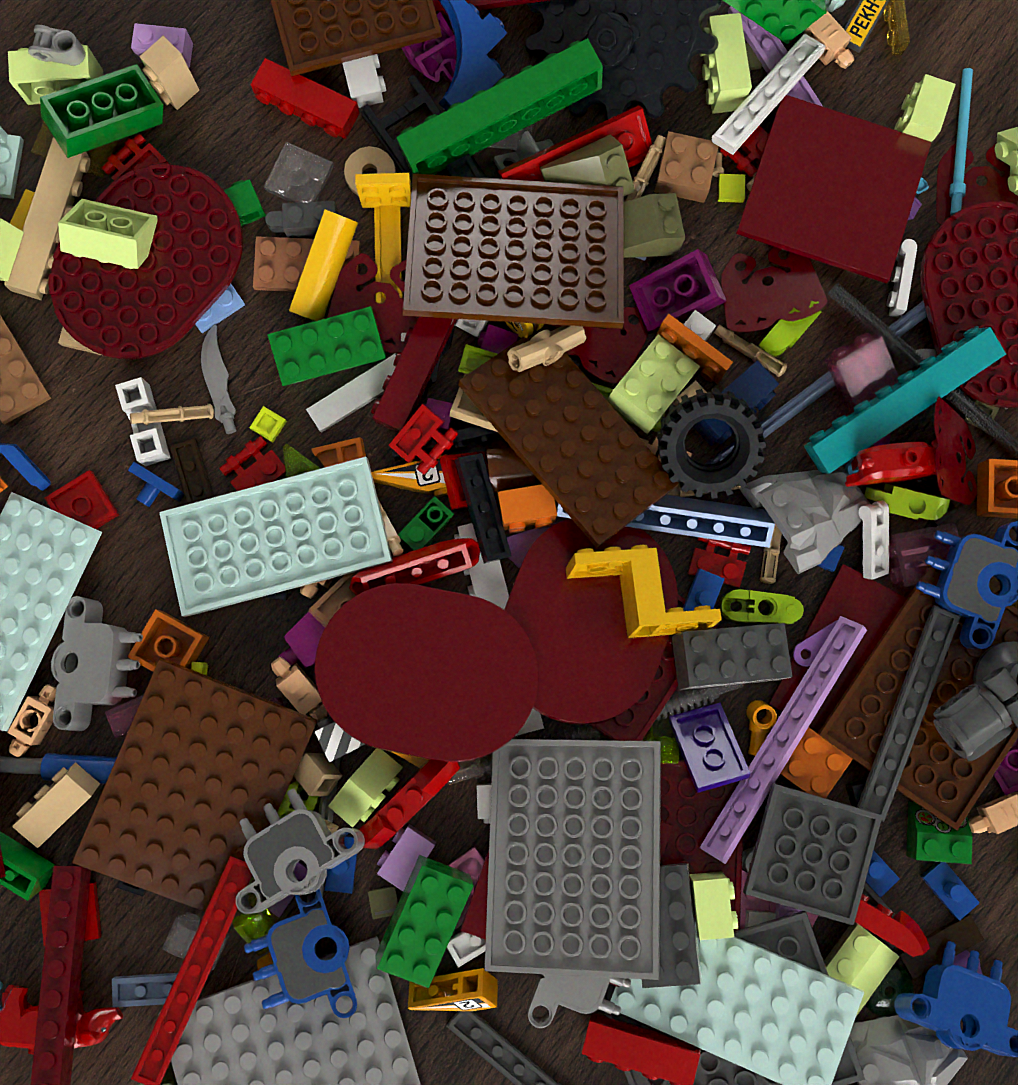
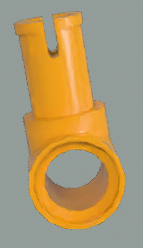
(759, 728)

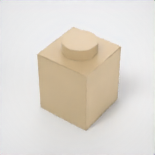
(317, 774)

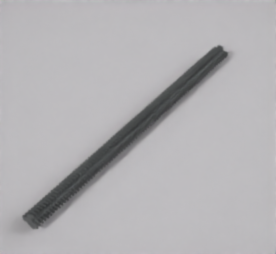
(914, 359)

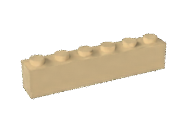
(51, 202)

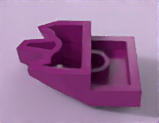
(434, 55)

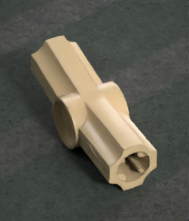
(545, 347)

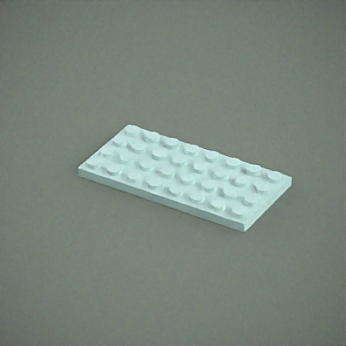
(275, 537)
(38, 574)
(754, 1012)

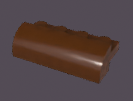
(507, 469)

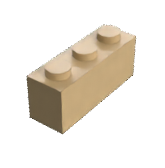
(168, 73)
(55, 804)

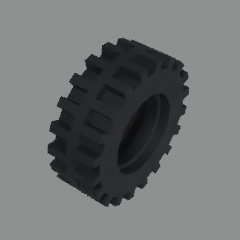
(727, 472)

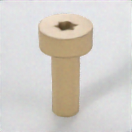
(718, 167)

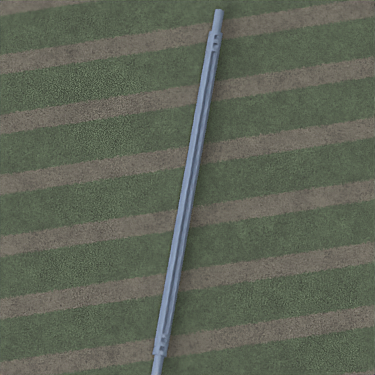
(821, 385)

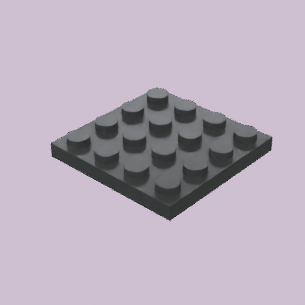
(812, 854)

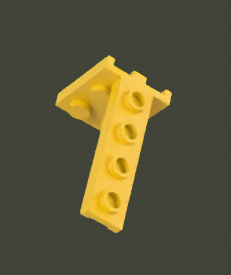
(386, 195)

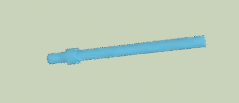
(958, 187)

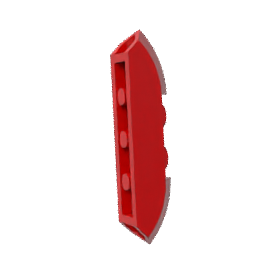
(420, 565)
(407, 802)
(897, 930)

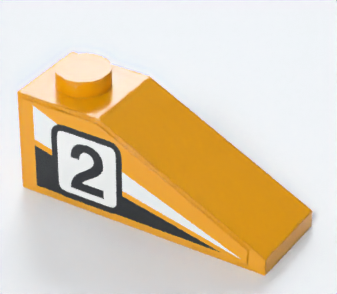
(409, 478)
(456, 992)

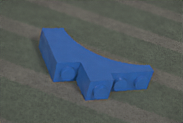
(473, 40)

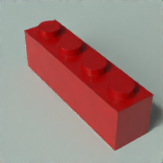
(305, 99)
(640, 1050)

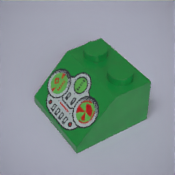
(934, 840)

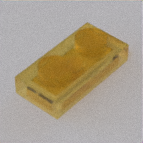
(898, 31)

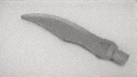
(217, 380)

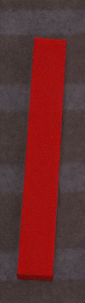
(192, 975)

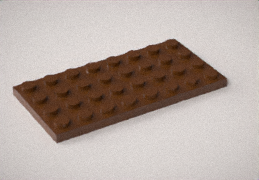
(570, 441)

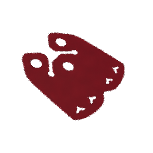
(995, 189)
(771, 302)
(387, 314)
(610, 347)
(949, 443)

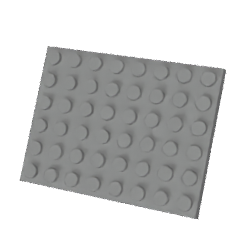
(575, 859)
(299, 1044)

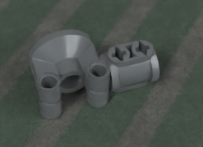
(983, 711)

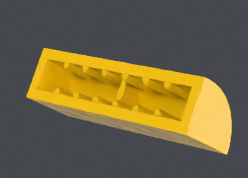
(323, 266)

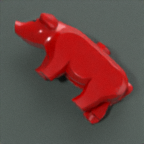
(893, 463)
(19, 1021)

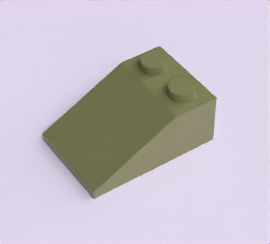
(593, 164)
(652, 226)

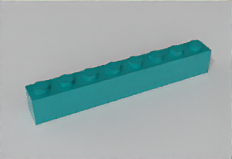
(904, 399)

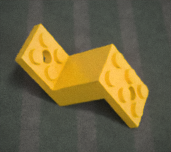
(641, 591)

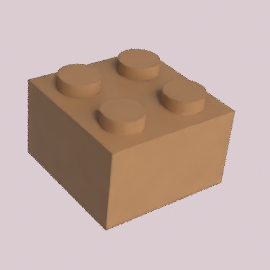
(686, 167)

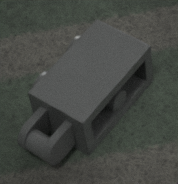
(299, 219)

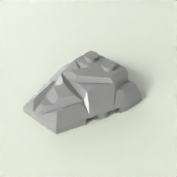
(809, 510)
(903, 1053)

